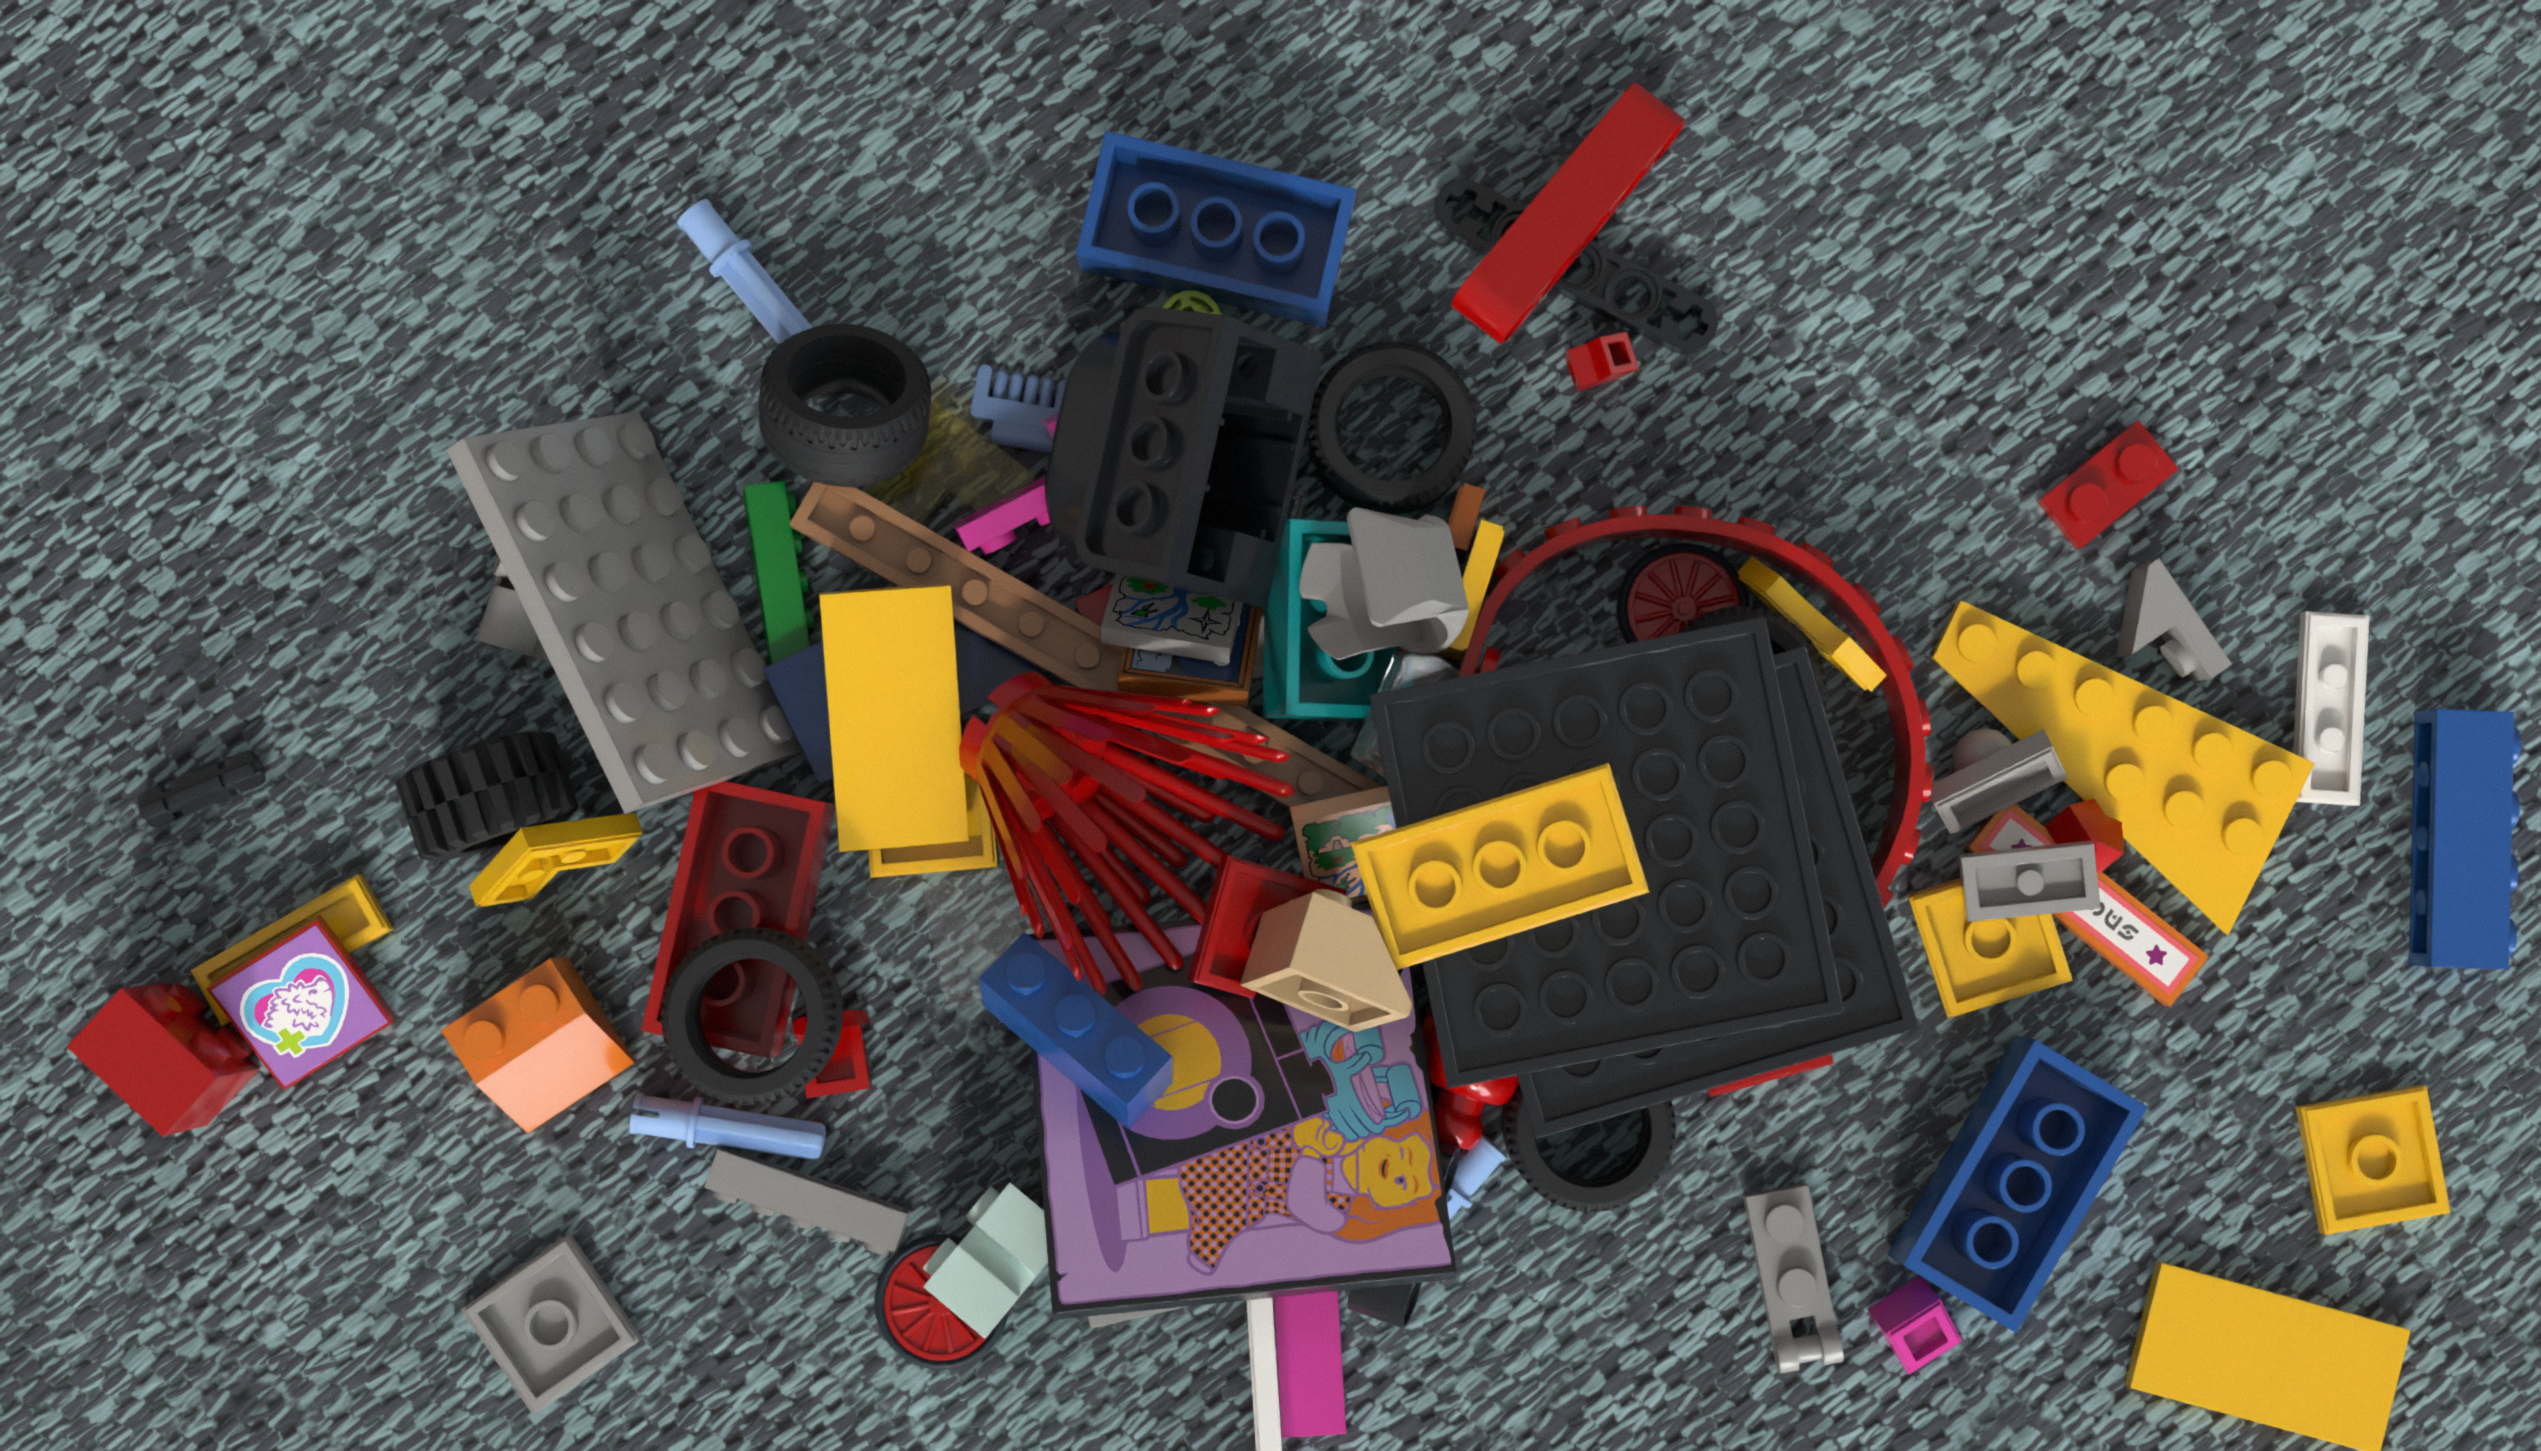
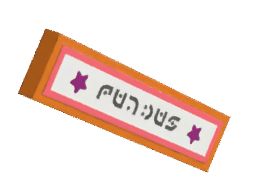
(2120, 930)

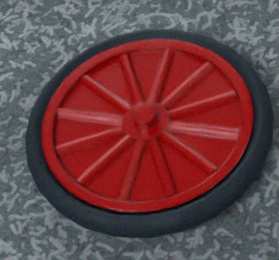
(1674, 588)
(916, 1321)

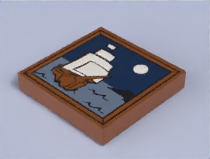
(1197, 678)

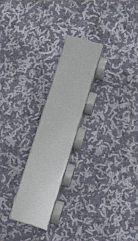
(807, 1200)

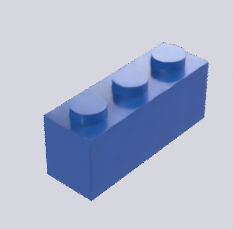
(1076, 1030)

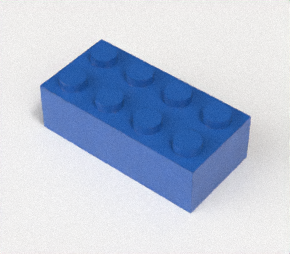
(1215, 228)
(2017, 1181)

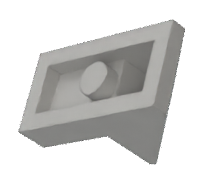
(2160, 608)

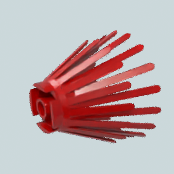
(1053, 761)

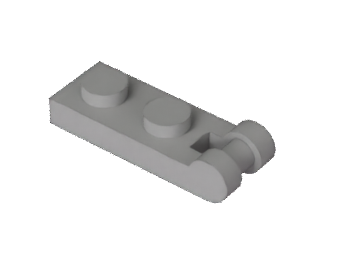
(1792, 1275)

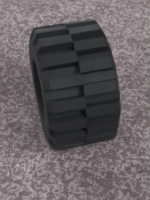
(486, 794)

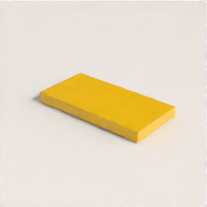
(894, 716)
(1500, 866)
(2267, 1357)

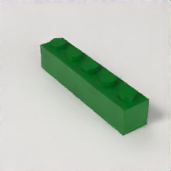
(776, 569)

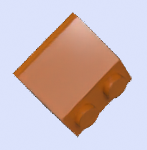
(539, 1044)

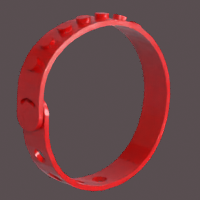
(1810, 566)

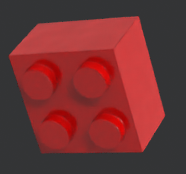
(165, 1056)

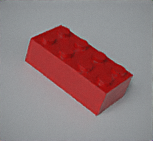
(742, 864)

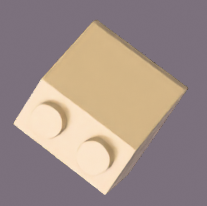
(1326, 963)

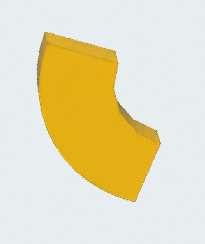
(1825, 636)

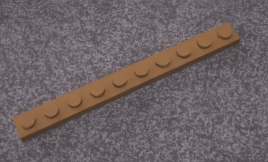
(1038, 627)

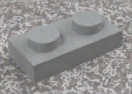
(2029, 881)

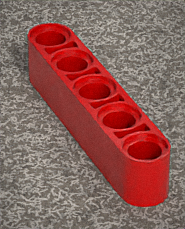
(1567, 213)

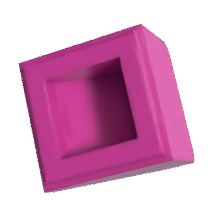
(1915, 1324)

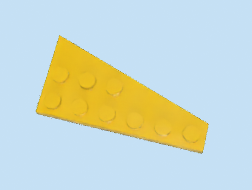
(2184, 784)

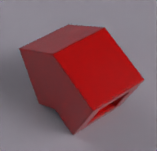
(1601, 361)
(2088, 823)

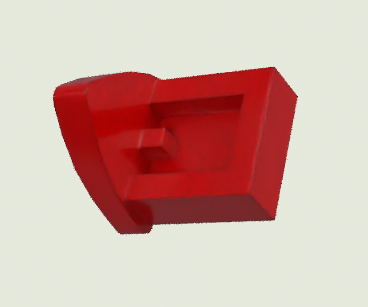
(849, 1065)

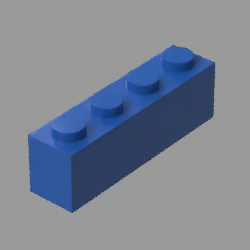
(2463, 839)

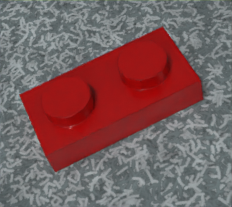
(2107, 485)

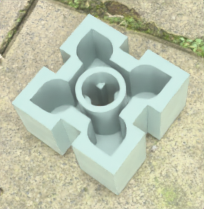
(993, 1261)

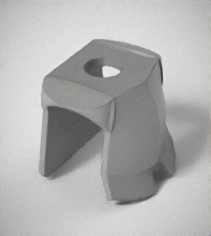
(1388, 588)

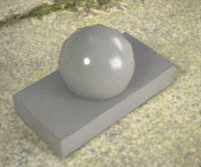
(1993, 776)

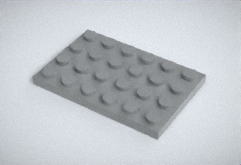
(626, 605)

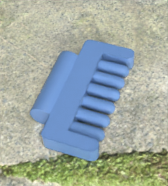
(1014, 421)

